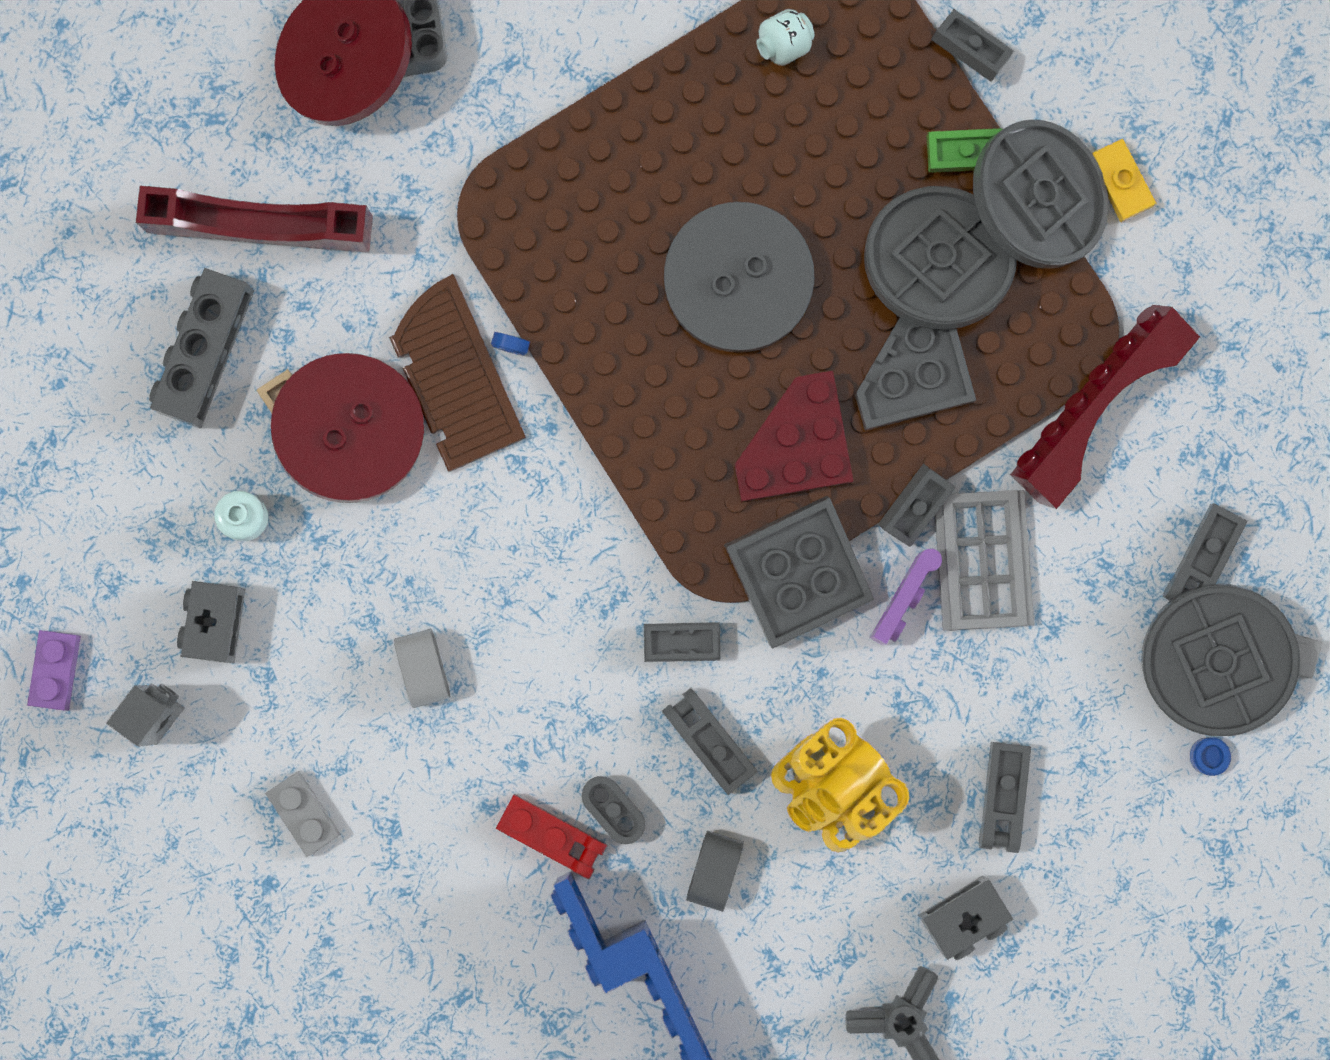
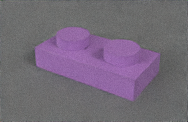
(54, 670)

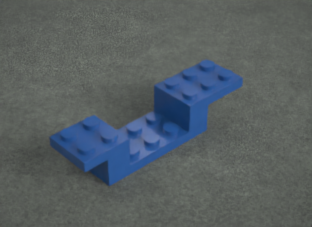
(626, 958)

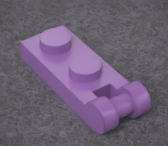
(907, 594)

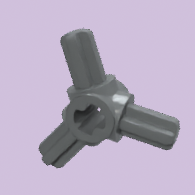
(910, 1004)

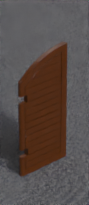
(455, 377)

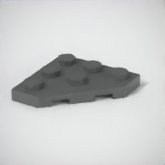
(914, 376)

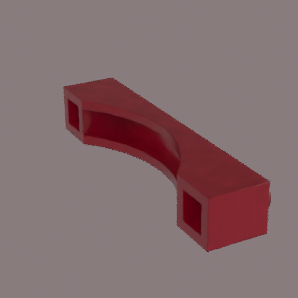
(301, 225)
(1056, 460)

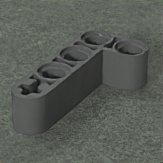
(424, 33)

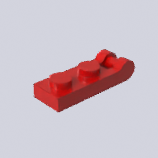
(550, 835)

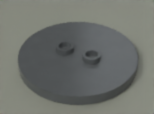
(1040, 194)
(936, 259)
(738, 277)
(1220, 660)

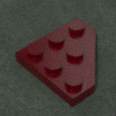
(798, 443)

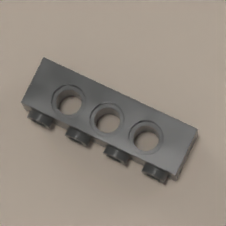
(193, 404)

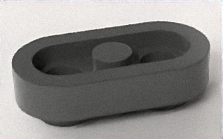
(613, 809)

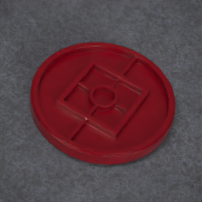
(342, 58)
(347, 427)

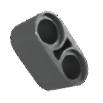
(715, 871)

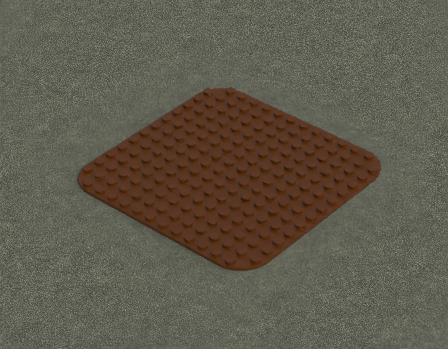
(589, 201)

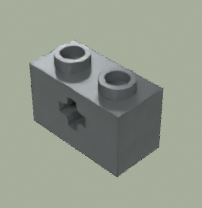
(213, 642)
(146, 714)
(976, 899)

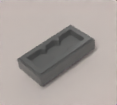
(682, 642)

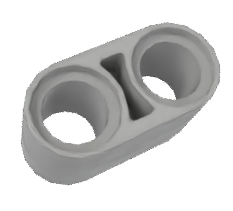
(422, 668)

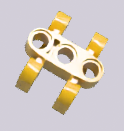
(838, 787)

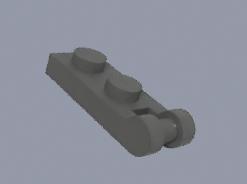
(1208, 550)
(710, 742)
(1005, 796)

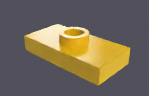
(1123, 180)

